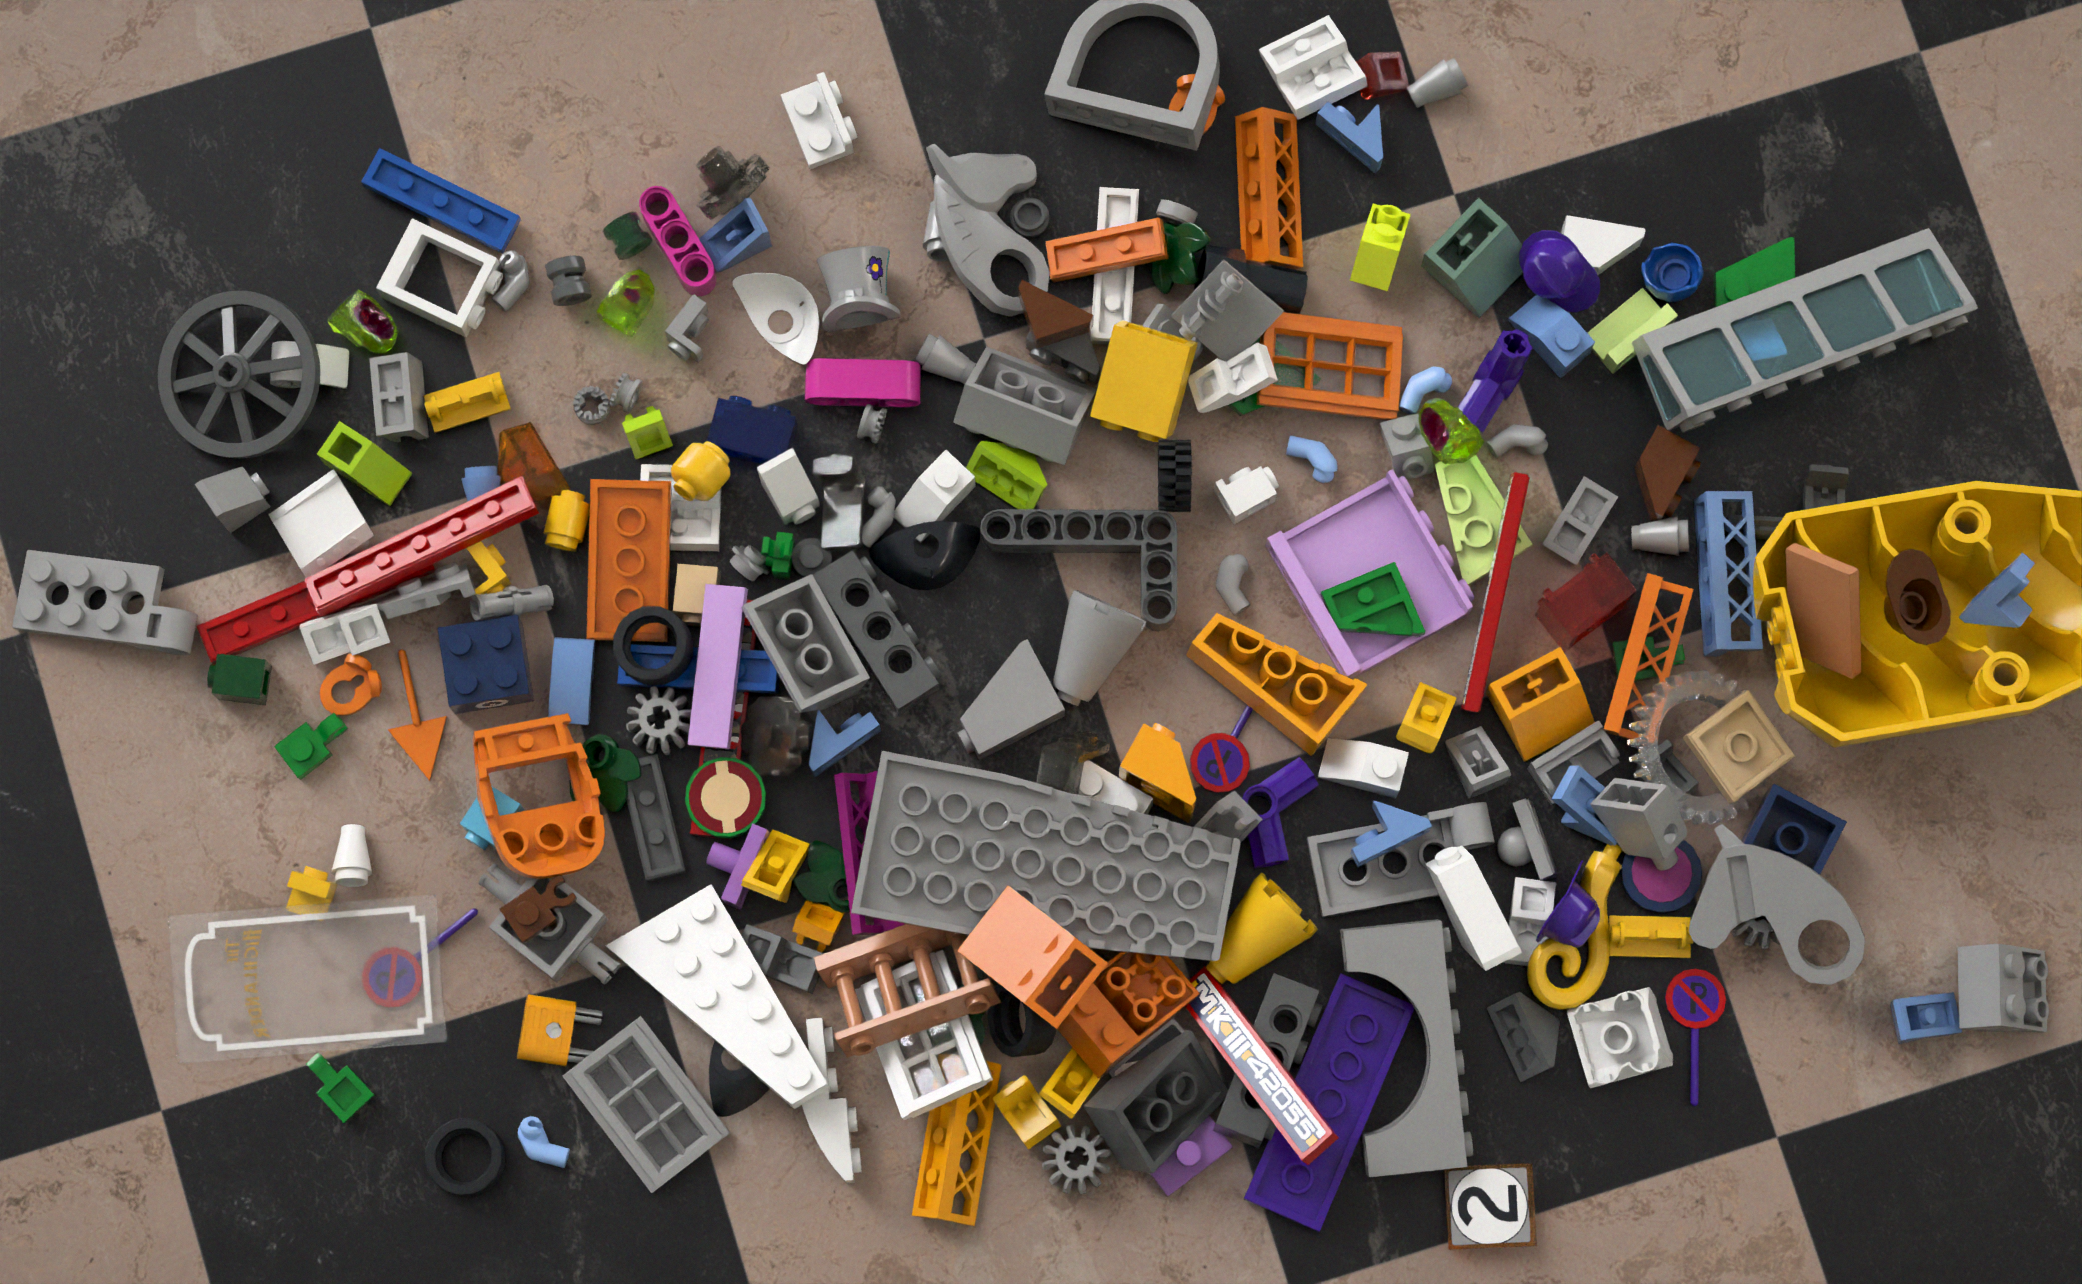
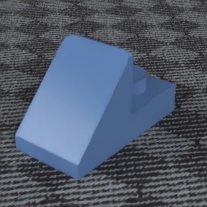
(1362, 140)
(1999, 601)
(830, 748)
(1574, 797)
(1399, 829)
(1925, 1017)

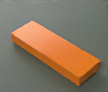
(1106, 249)

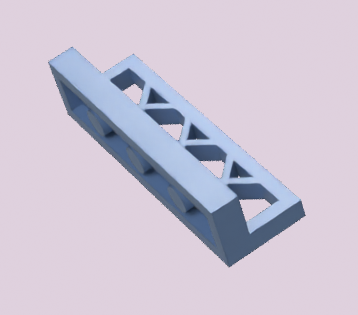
(1713, 572)

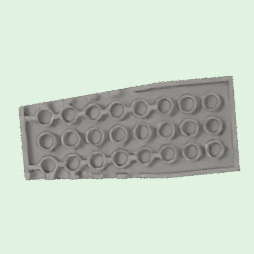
(1114, 878)

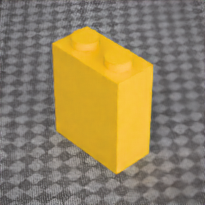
(1143, 381)

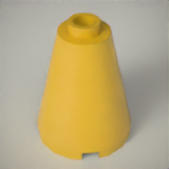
(1259, 931)

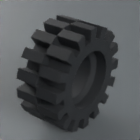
(1174, 475)

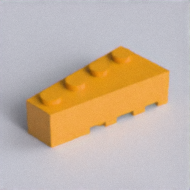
(1275, 681)

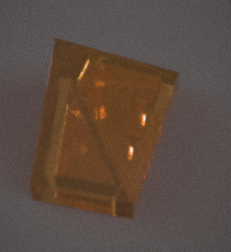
(527, 456)

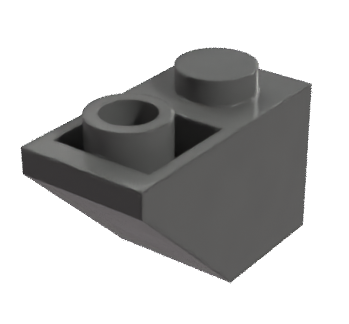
(1073, 354)

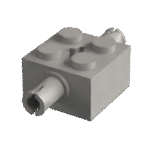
(567, 943)

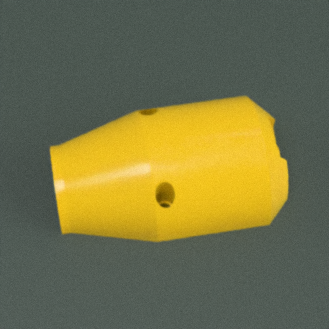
(1976, 668)

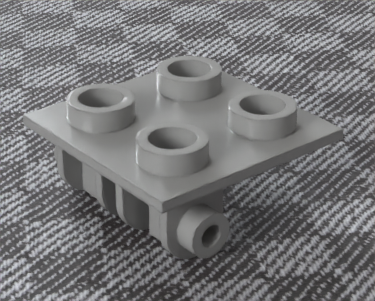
(1226, 312)

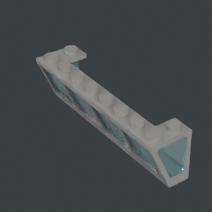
(1802, 329)

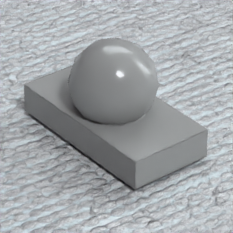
(1522, 844)

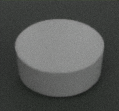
(1175, 213)

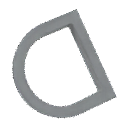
(1124, 115)

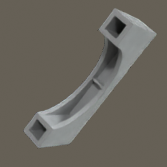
(1431, 1128)

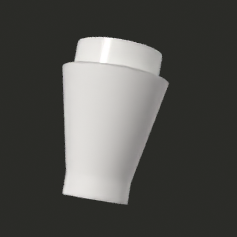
(352, 857)

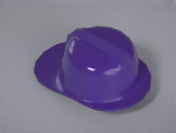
(1558, 271)
(1573, 917)

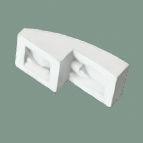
(1233, 380)
(344, 632)
(1529, 910)

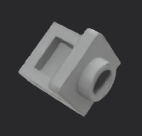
(1407, 447)

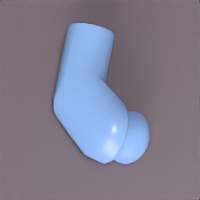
(537, 1144)

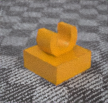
(817, 923)

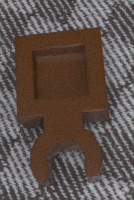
(532, 913)

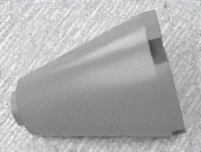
(1092, 645)

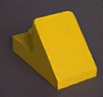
(1426, 718)
(776, 866)
(1069, 1084)

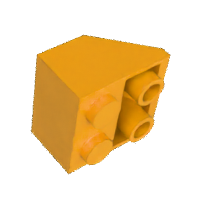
(1541, 704)

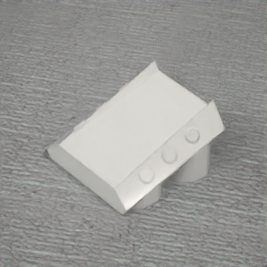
(322, 525)
(1620, 1037)

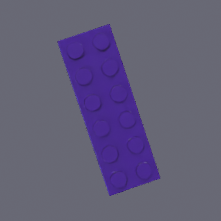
(1342, 1081)

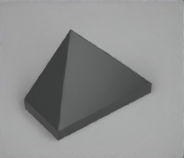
(1526, 1033)

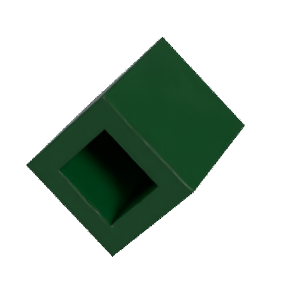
(240, 679)

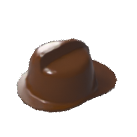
(1916, 598)

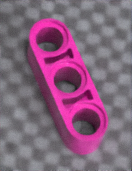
(672, 223)
(862, 382)

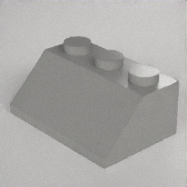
(1024, 405)
(807, 645)

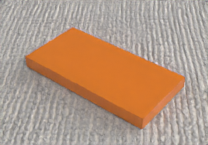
(628, 555)

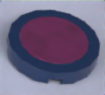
(1662, 889)

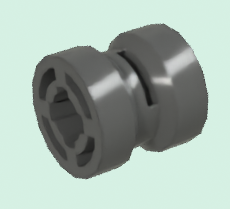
(568, 280)

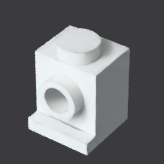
(1247, 492)

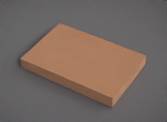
(1825, 609)

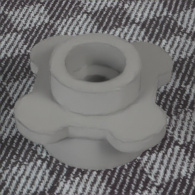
(749, 562)

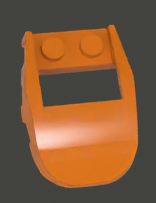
(548, 838)

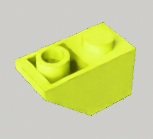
(1380, 246)

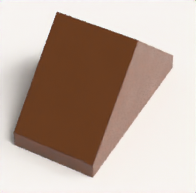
(1051, 317)

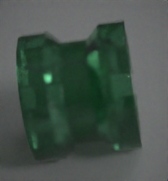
(627, 235)

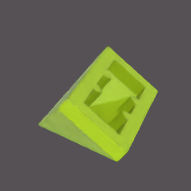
(1008, 473)

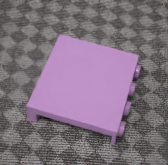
(1356, 538)

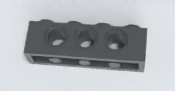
(901, 689)
(1282, 998)

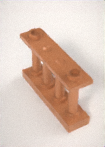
(878, 956)

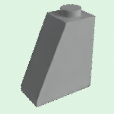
(1010, 705)

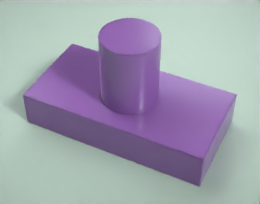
(737, 864)
(1191, 1157)

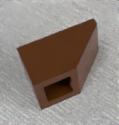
(1661, 470)

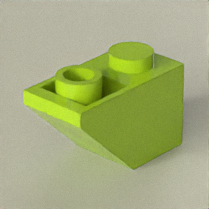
(363, 463)

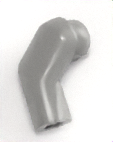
(515, 277)
(1521, 436)
(882, 516)
(1228, 582)

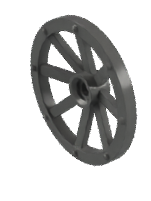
(243, 380)

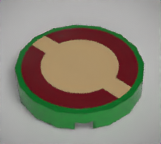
(725, 797)

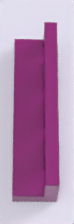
(849, 816)

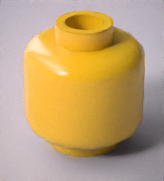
(700, 471)

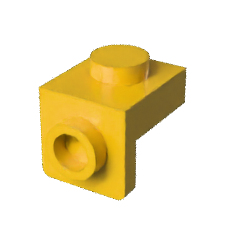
(490, 563)
(310, 887)
(1026, 1111)

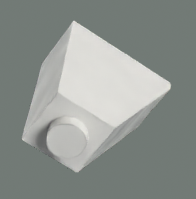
(1472, 907)

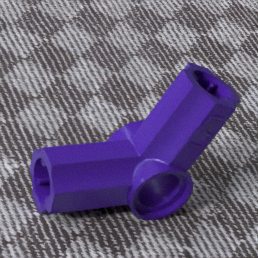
(1496, 377)
(1281, 791)

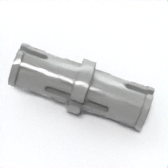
(511, 602)

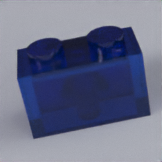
(750, 431)

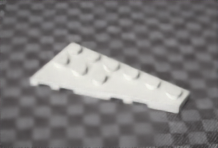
(713, 979)

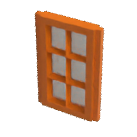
(1334, 366)

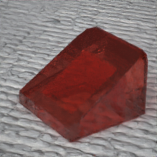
(1383, 74)

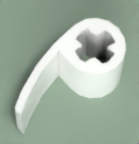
(333, 365)

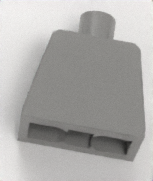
(1642, 819)

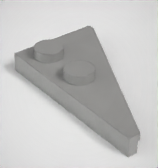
(418, 594)

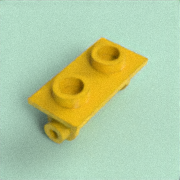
(466, 402)
(1650, 936)

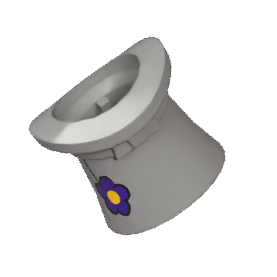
(856, 287)

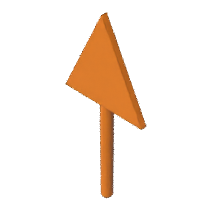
(422, 738)

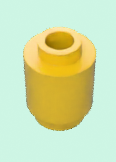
(566, 520)

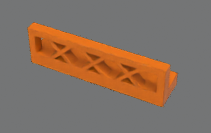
(1262, 187)
(1636, 645)

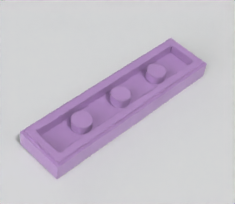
(717, 666)

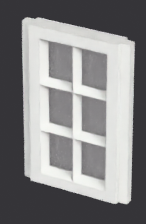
(932, 1063)

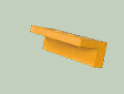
(944, 1143)

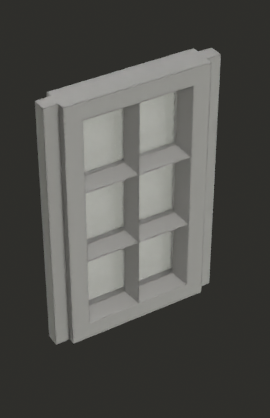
(646, 1104)

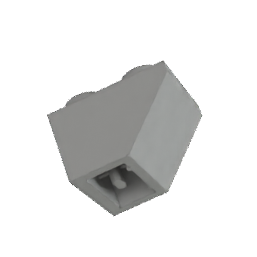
(2002, 988)

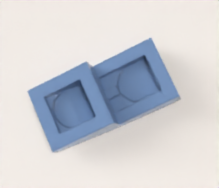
(572, 679)

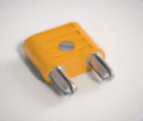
(549, 1029)

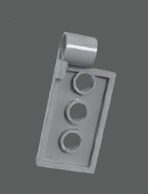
(150, 629)
(1337, 895)

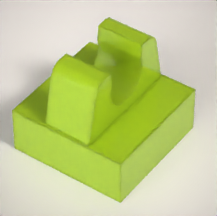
(647, 433)

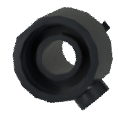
(1279, 283)

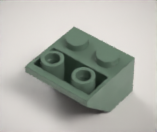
(1476, 258)

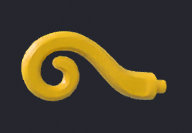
(1597, 882)

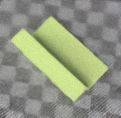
(1629, 321)

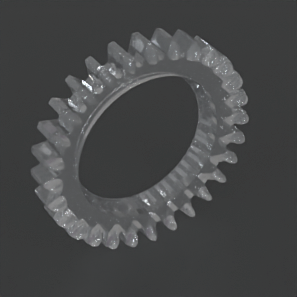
(1677, 689)

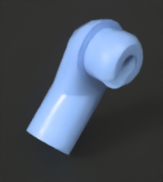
(1422, 383)
(1317, 454)

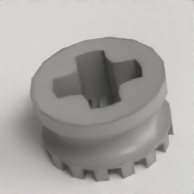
(627, 392)
(597, 394)
(871, 423)

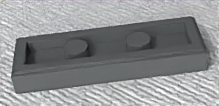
(654, 822)

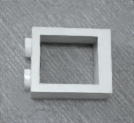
(407, 256)

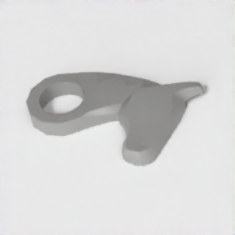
(966, 205)
(1763, 882)

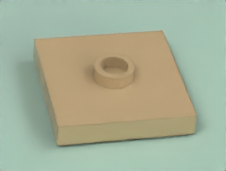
(1738, 746)

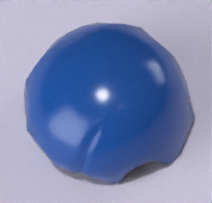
(1672, 272)

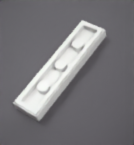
(1113, 288)

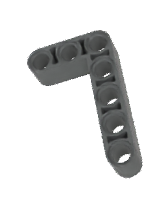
(1098, 541)

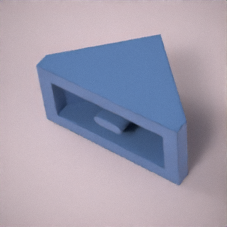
(736, 236)

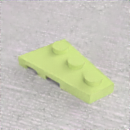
(1474, 516)

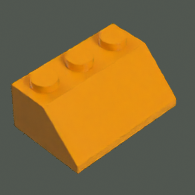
(1159, 770)

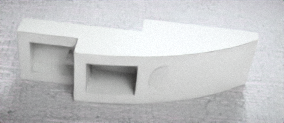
(831, 1118)

